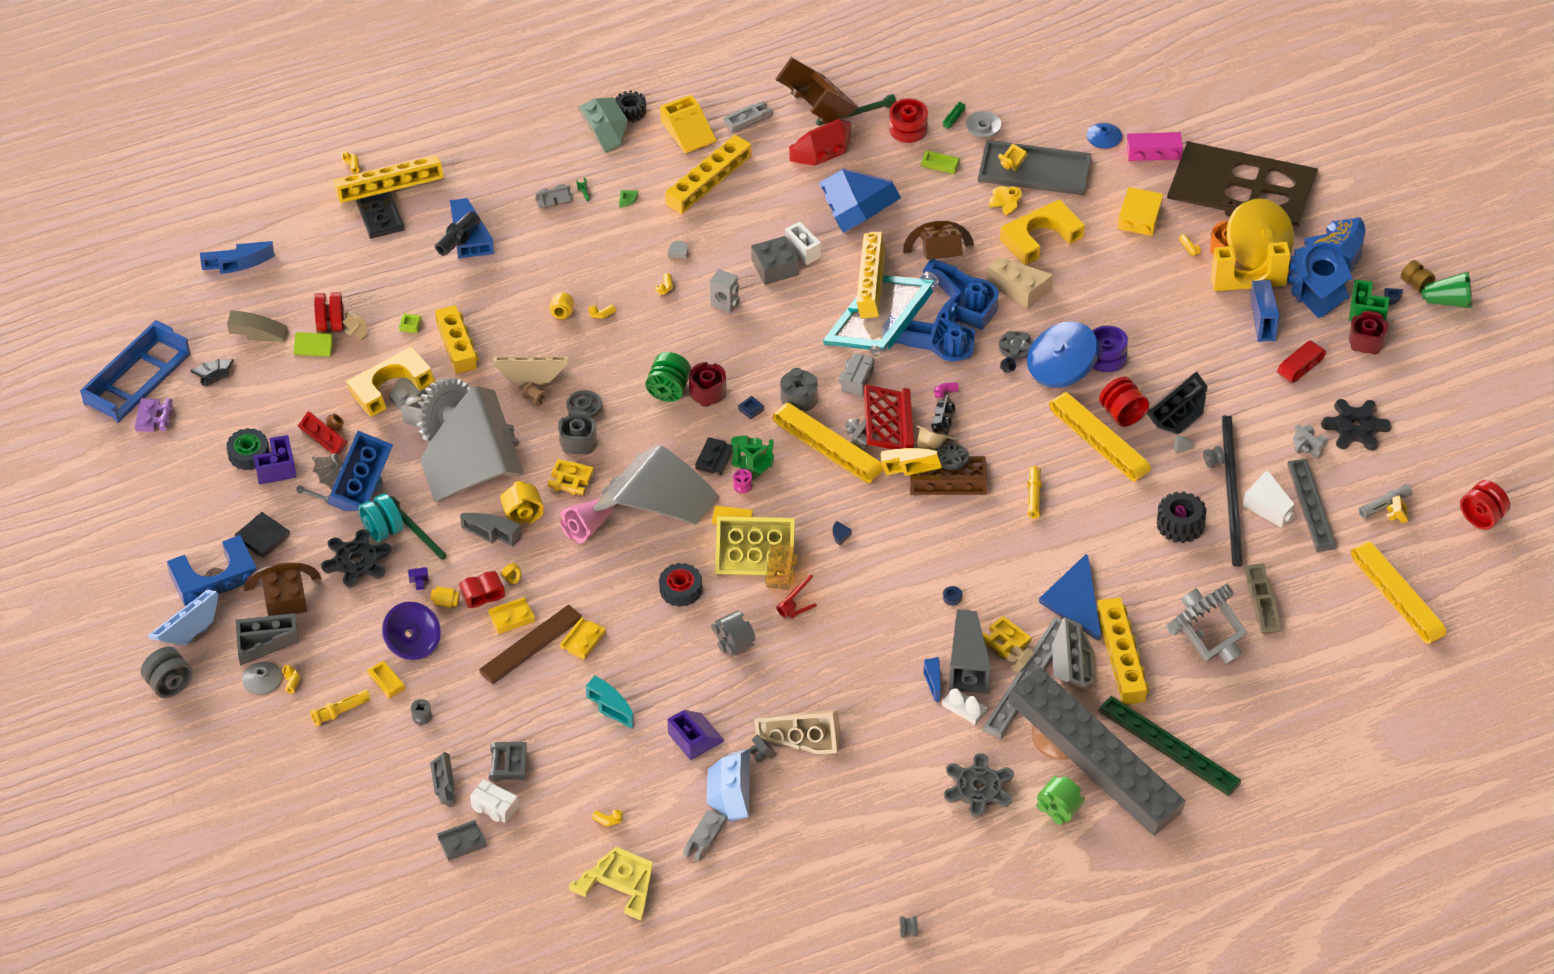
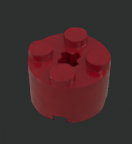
(1368, 332)
(707, 383)

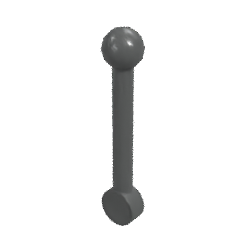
(300, 489)

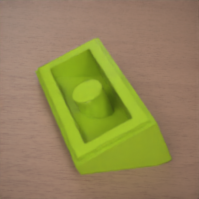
(313, 344)

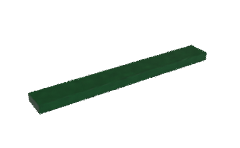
(1170, 745)

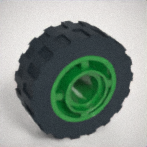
(244, 445)

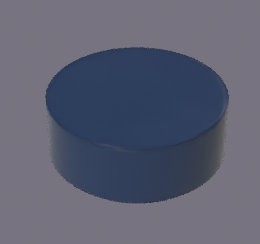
(952, 595)

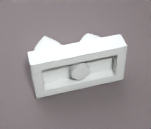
(964, 706)

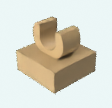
(1020, 659)

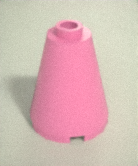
(582, 521)

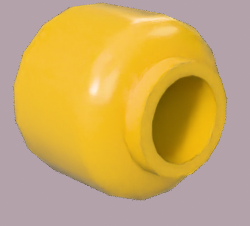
(561, 305)

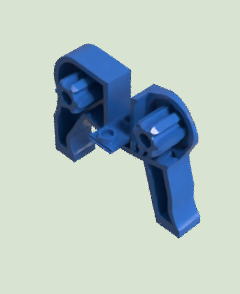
(970, 302)

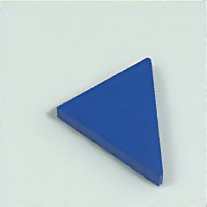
(1075, 598)

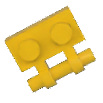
(570, 472)
(1007, 633)

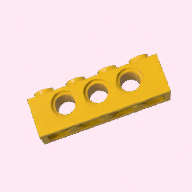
(456, 339)

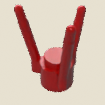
(788, 605)

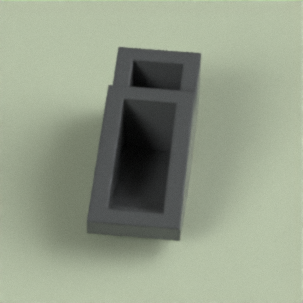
(491, 527)

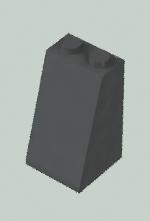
(969, 655)

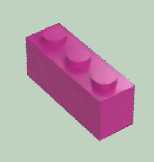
(1154, 146)

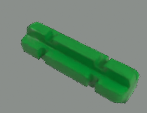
(953, 115)

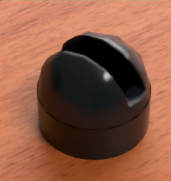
(1007, 368)

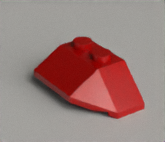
(821, 143)

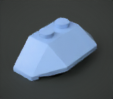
(189, 621)
(730, 785)

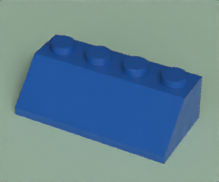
(359, 472)

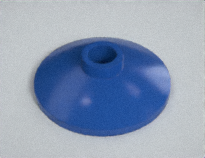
(1104, 135)

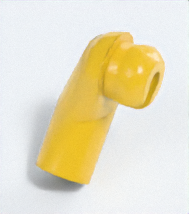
(351, 160)
(1189, 246)
(292, 677)
(608, 820)

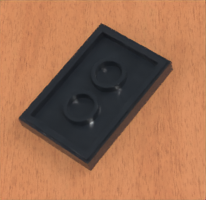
(380, 215)

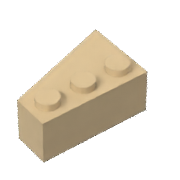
(1019, 281)

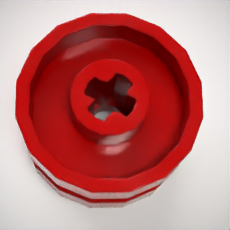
(908, 120)
(329, 312)
(1485, 504)

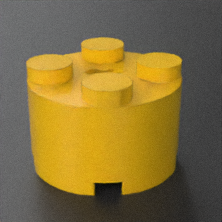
(522, 503)

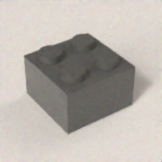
(775, 260)

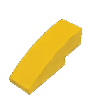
(909, 461)

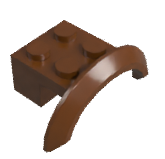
(939, 239)
(283, 587)

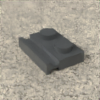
(461, 840)

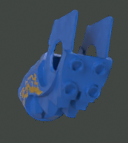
(1326, 265)

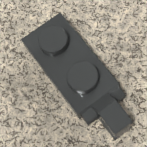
(443, 779)

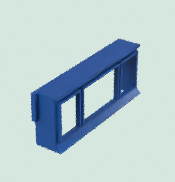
(125, 360)

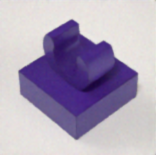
(417, 576)

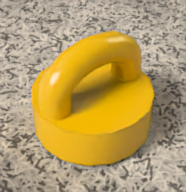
(510, 572)

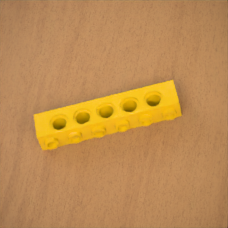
(708, 174)
(388, 179)
(871, 275)
(1122, 651)

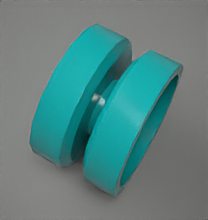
(381, 517)

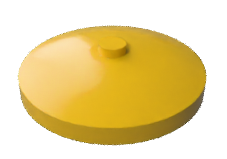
(1254, 227)

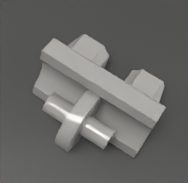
(858, 430)
(1306, 441)

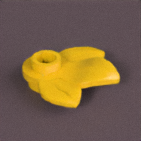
(1004, 198)

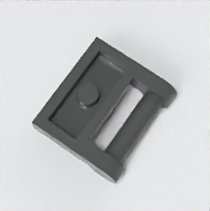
(514, 761)

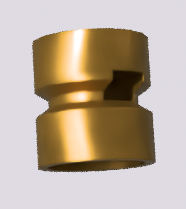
(1417, 275)

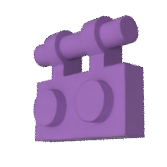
(148, 413)

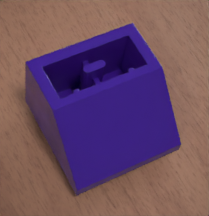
(693, 733)

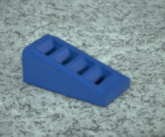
(931, 671)

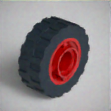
(680, 584)

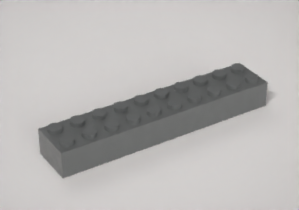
(1096, 751)

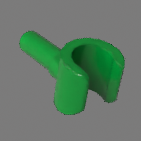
(582, 186)

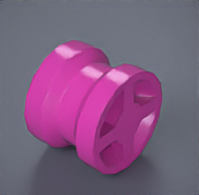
(742, 481)

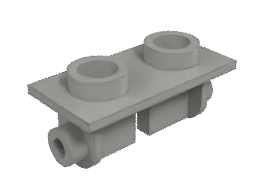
(546, 197)

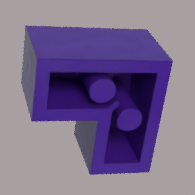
(277, 464)

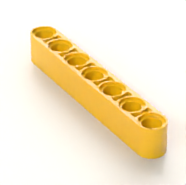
(1100, 437)
(828, 443)
(1398, 592)

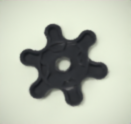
(1351, 433)
(357, 548)

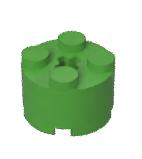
(1060, 799)

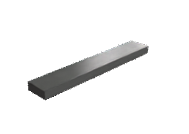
(1311, 505)

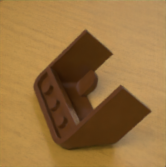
(826, 99)

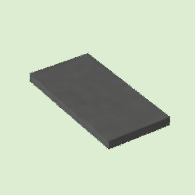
(1041, 170)

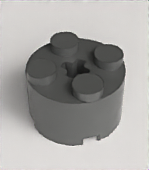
(799, 389)
(577, 433)
(733, 633)

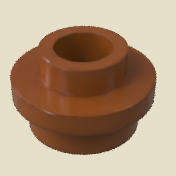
(335, 422)

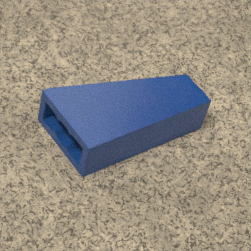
(479, 240)
(1264, 310)

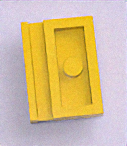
(511, 615)
(583, 638)

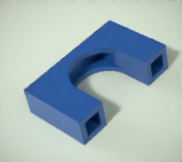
(192, 585)

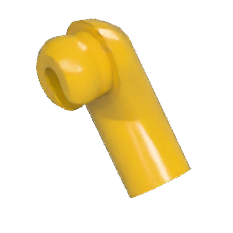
(664, 288)
(594, 312)

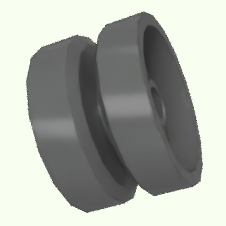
(166, 672)

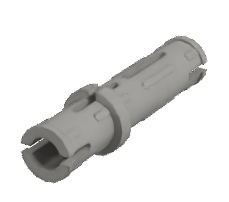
(1384, 501)

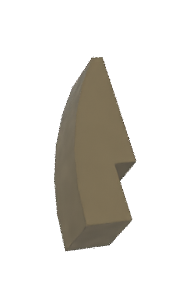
(256, 326)

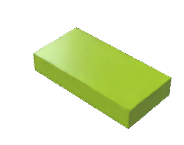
(940, 162)

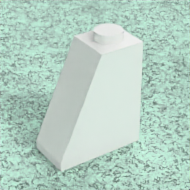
(1269, 500)

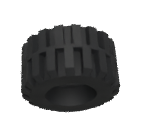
(1181, 528)

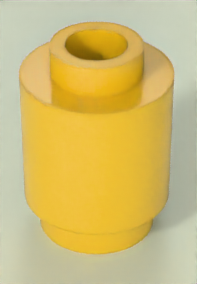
(445, 597)

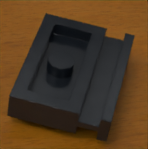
(714, 456)

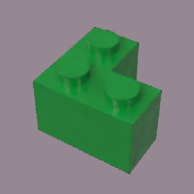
(1364, 301)

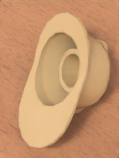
(931, 440)

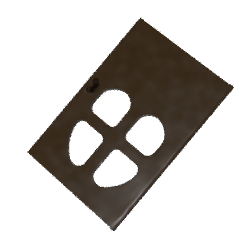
(1207, 172)

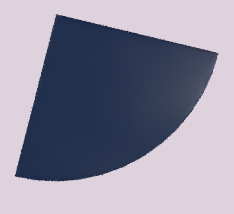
(1393, 294)
(840, 532)

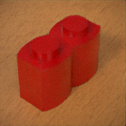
(482, 589)

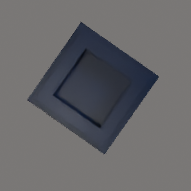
(751, 407)

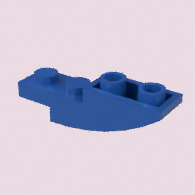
(241, 258)

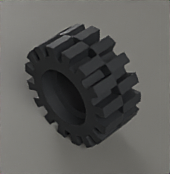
(634, 99)

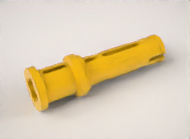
(331, 711)

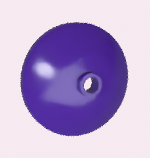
(420, 623)

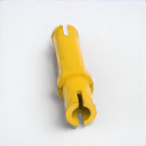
(1034, 485)

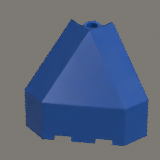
(857, 196)

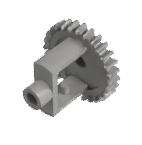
(434, 408)
(1196, 606)

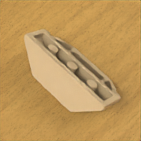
(531, 369)

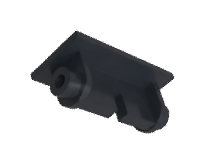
(944, 414)

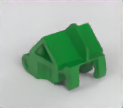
(757, 457)

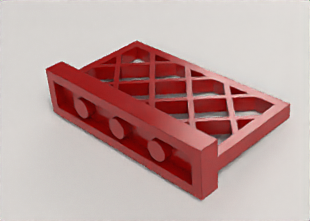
(902, 420)

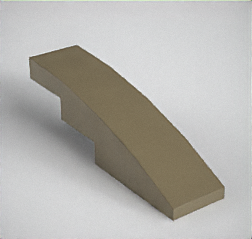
(1262, 598)

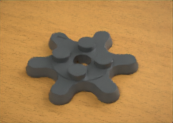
(981, 774)

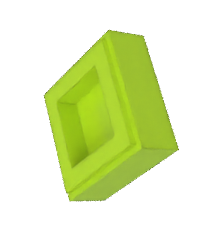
(410, 323)

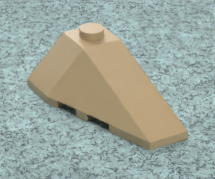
(806, 731)

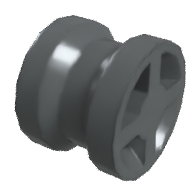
(1214, 456)
(421, 717)
(908, 926)

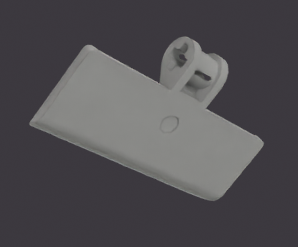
(471, 446)
(662, 485)

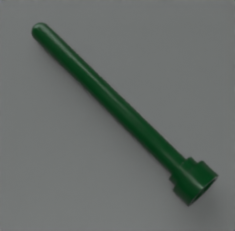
(886, 102)
(419, 532)

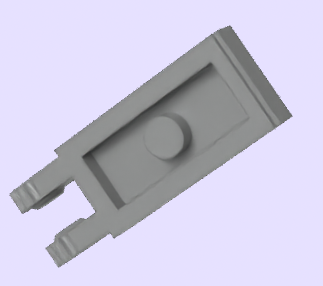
(747, 116)
(705, 834)

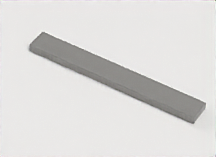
(1042, 656)

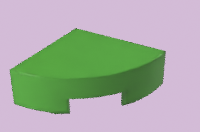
(627, 197)

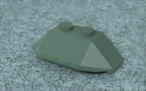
(605, 121)

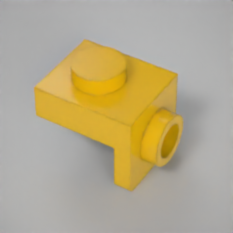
(1013, 157)

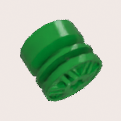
(668, 377)

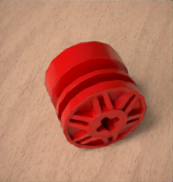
(1124, 401)

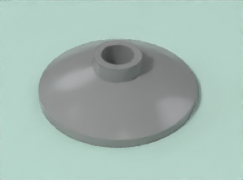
(983, 124)
(264, 683)

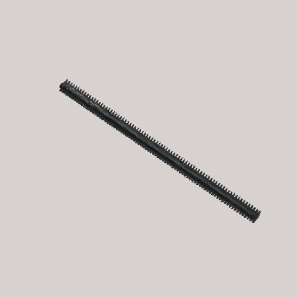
(1233, 509)

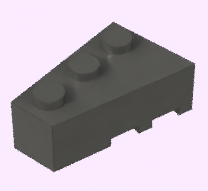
(264, 635)

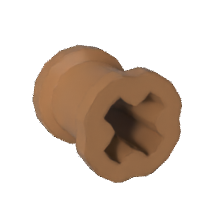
(534, 394)

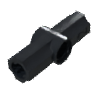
(457, 233)

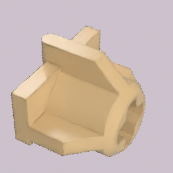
(355, 324)

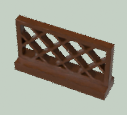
(951, 483)

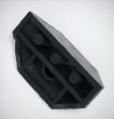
(1180, 405)

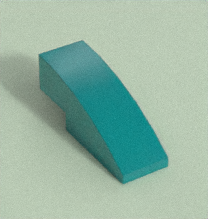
(609, 701)

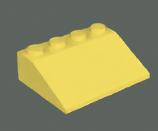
(746, 542)

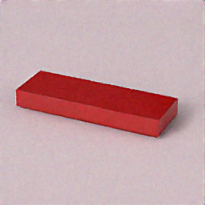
(322, 433)

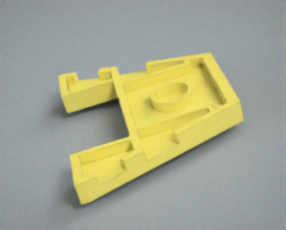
(622, 872)

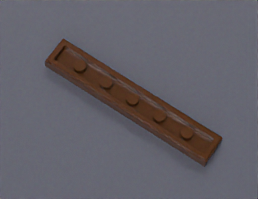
(530, 644)

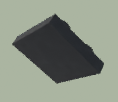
(263, 534)

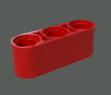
(1301, 361)

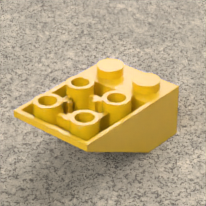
(687, 124)

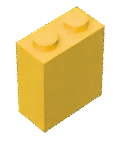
(1140, 211)

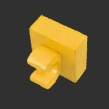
(1398, 510)

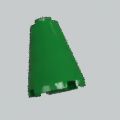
(1450, 291)

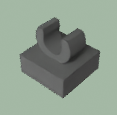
(763, 747)

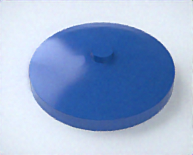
(1063, 354)

